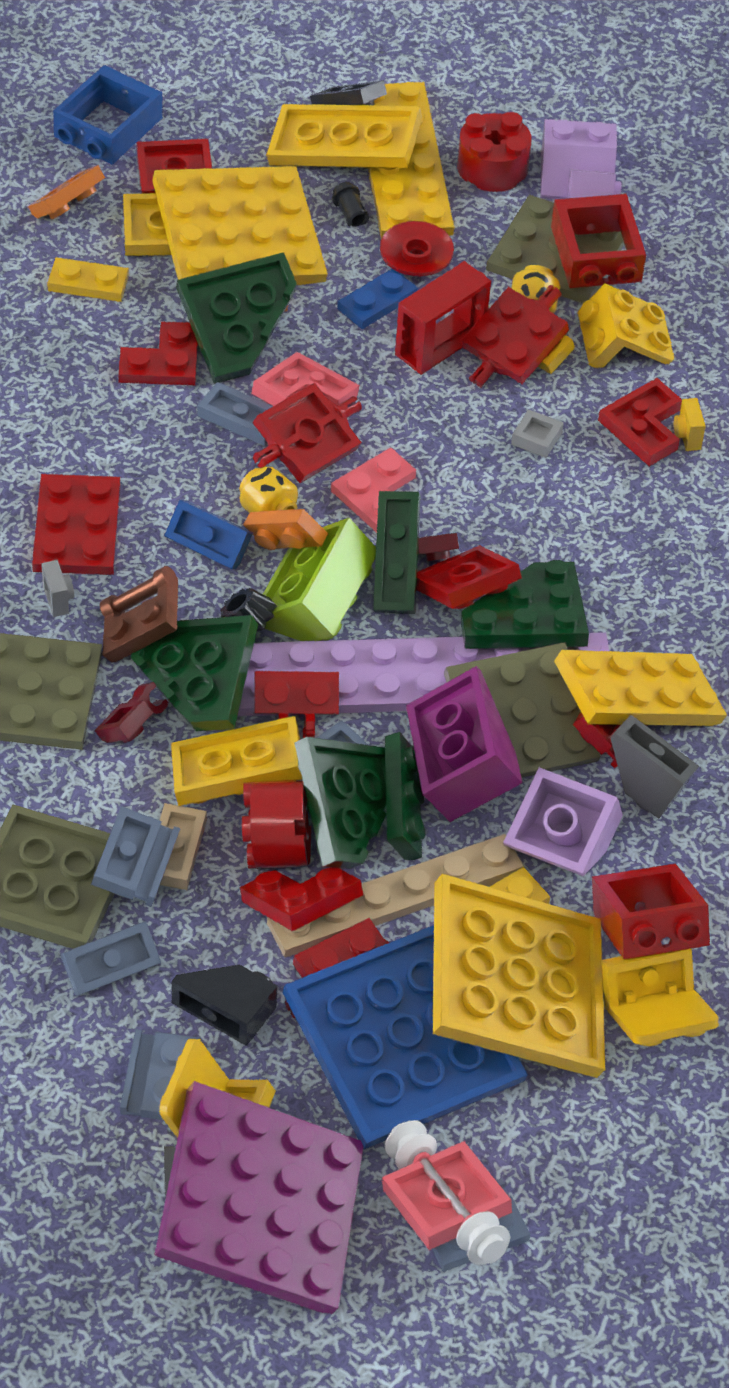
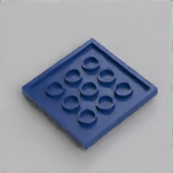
(378, 1045)

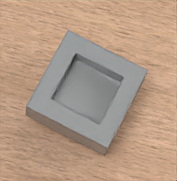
(537, 433)
(57, 588)

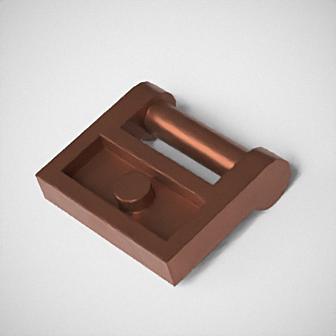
(145, 623)

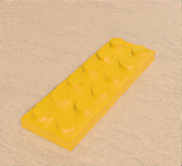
(420, 189)

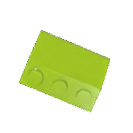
(320, 583)

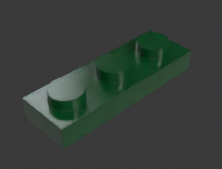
(397, 552)
(403, 798)

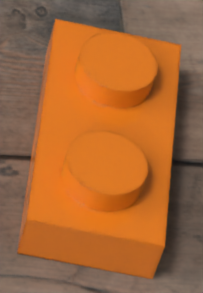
(78, 187)
(285, 529)

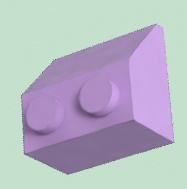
(576, 147)
(564, 822)

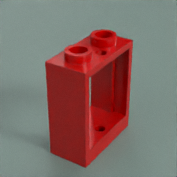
(595, 216)
(419, 338)
(665, 909)

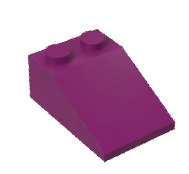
(462, 746)

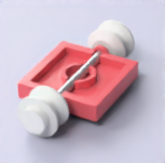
(446, 1194)

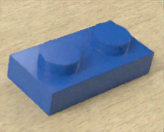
(376, 298)
(208, 534)

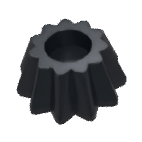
(250, 603)

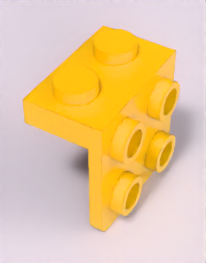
(621, 320)
(655, 997)
(199, 1066)

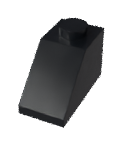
(227, 999)

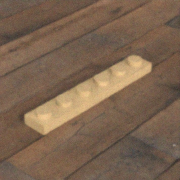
(403, 892)

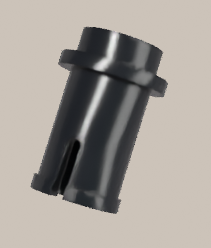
(347, 198)

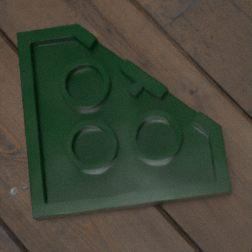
(237, 312)
(531, 612)
(202, 668)
(343, 797)

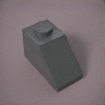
(650, 766)

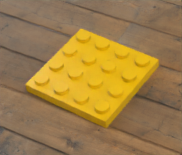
(238, 217)
(518, 976)

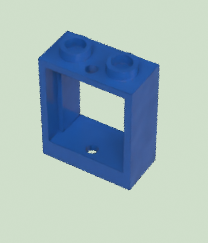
(108, 86)

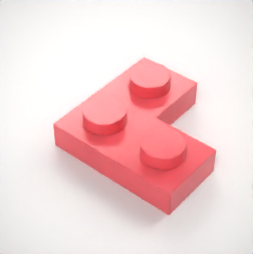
(298, 373)
(361, 486)

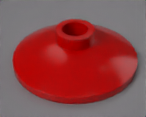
(417, 248)

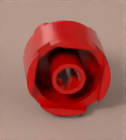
(494, 151)
(276, 824)

